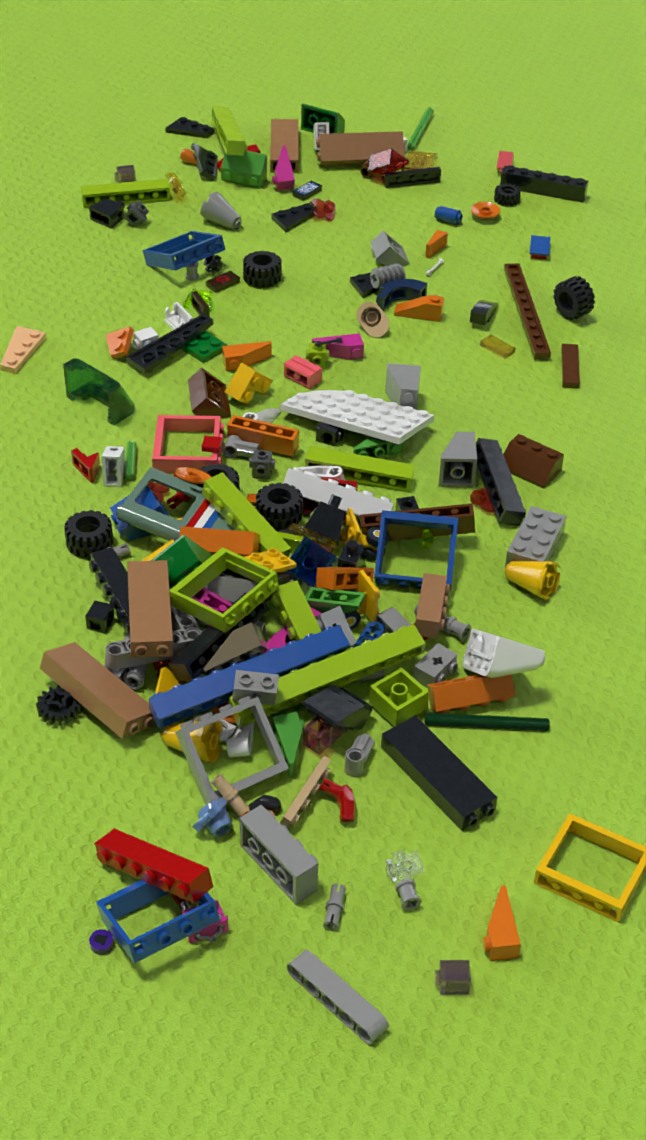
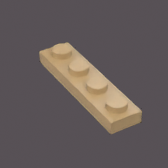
(310, 787)

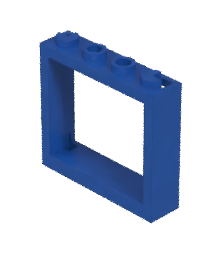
(184, 249)
(418, 520)
(140, 894)

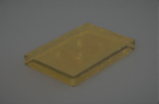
(420, 160)

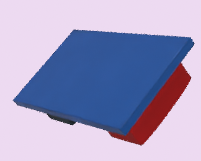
(539, 247)

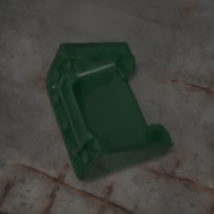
(87, 382)

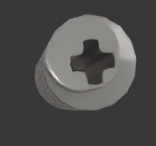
(385, 274)

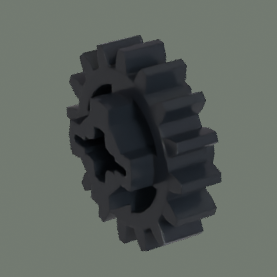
(57, 706)

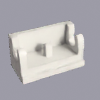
(177, 317)

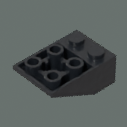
(339, 707)

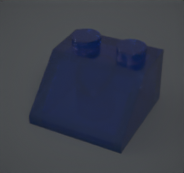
(308, 557)

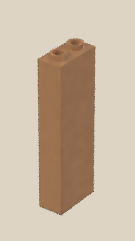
(284, 133)
(356, 147)
(149, 609)
(97, 689)

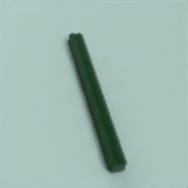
(487, 721)

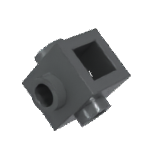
(136, 213)
(262, 464)

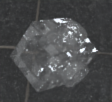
(404, 865)

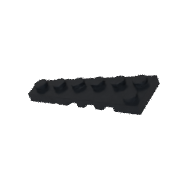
(159, 350)

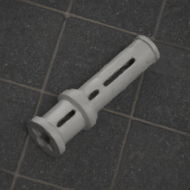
(453, 626)

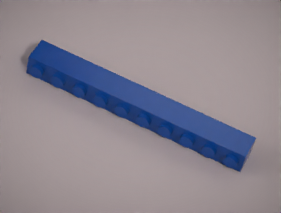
(217, 687)

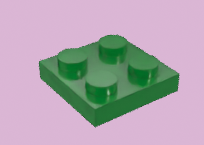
(204, 347)

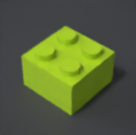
(398, 697)

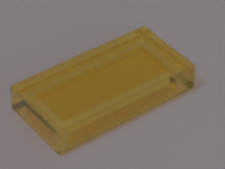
(497, 346)

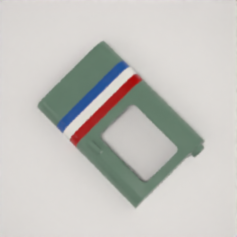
(200, 515)

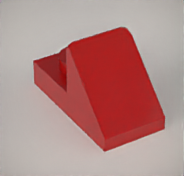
(86, 465)

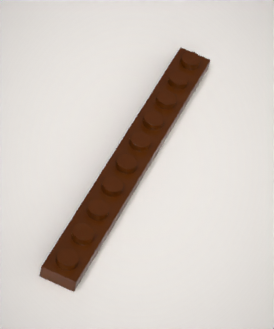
(527, 311)

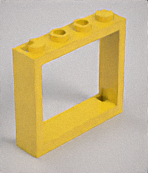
(580, 892)

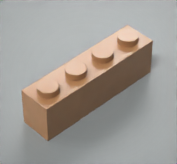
(432, 605)

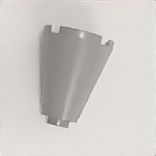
(220, 211)

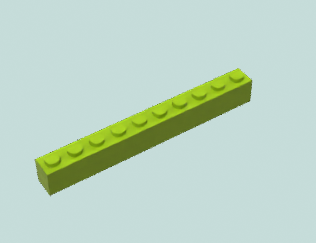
(228, 131)
(339, 670)

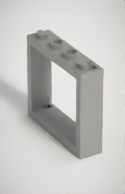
(225, 711)

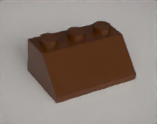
(208, 395)
(533, 461)

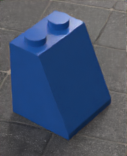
(147, 499)

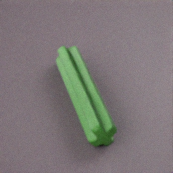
(130, 460)

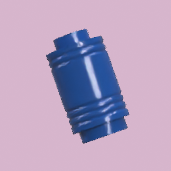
(448, 215)

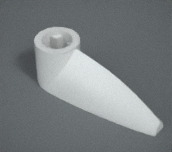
(266, 415)
(326, 472)
(241, 741)

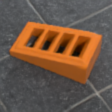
(436, 243)

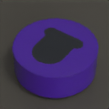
(101, 941)

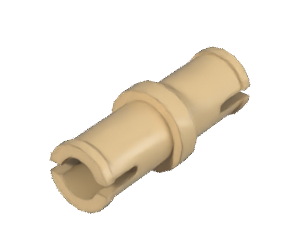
(230, 794)

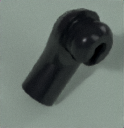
(268, 802)

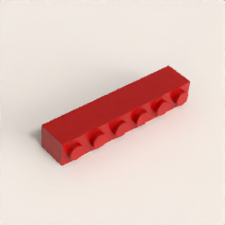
(154, 865)

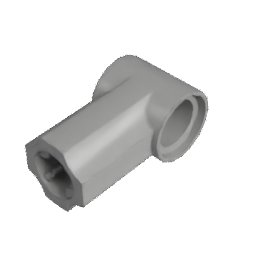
(235, 446)
(358, 755)

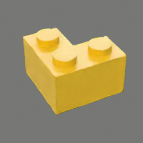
(246, 382)

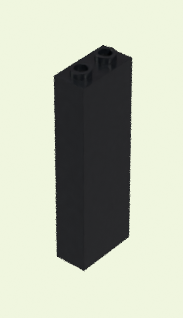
(439, 773)

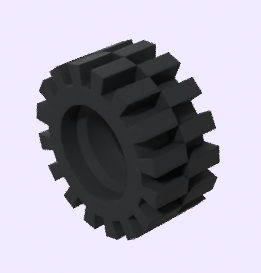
(507, 195)

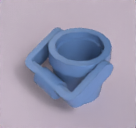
(214, 818)

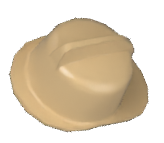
(372, 319)

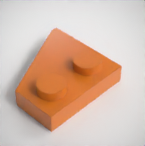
(119, 342)

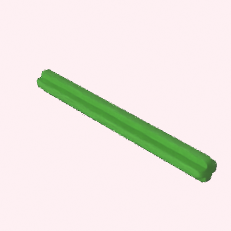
(420, 128)

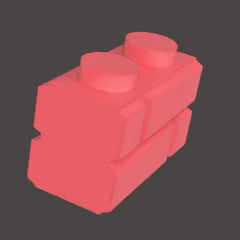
(303, 372)

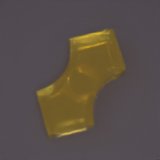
(175, 184)
(313, 535)

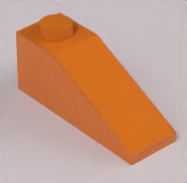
(425, 308)
(245, 353)
(340, 577)
(502, 935)

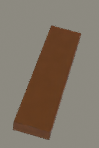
(570, 365)

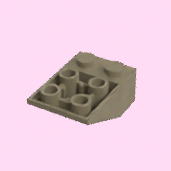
(238, 648)

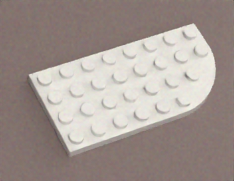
(359, 413)

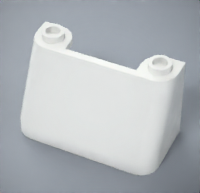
(499, 656)

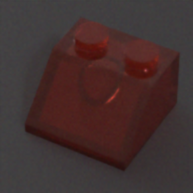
(386, 162)

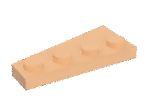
(21, 347)

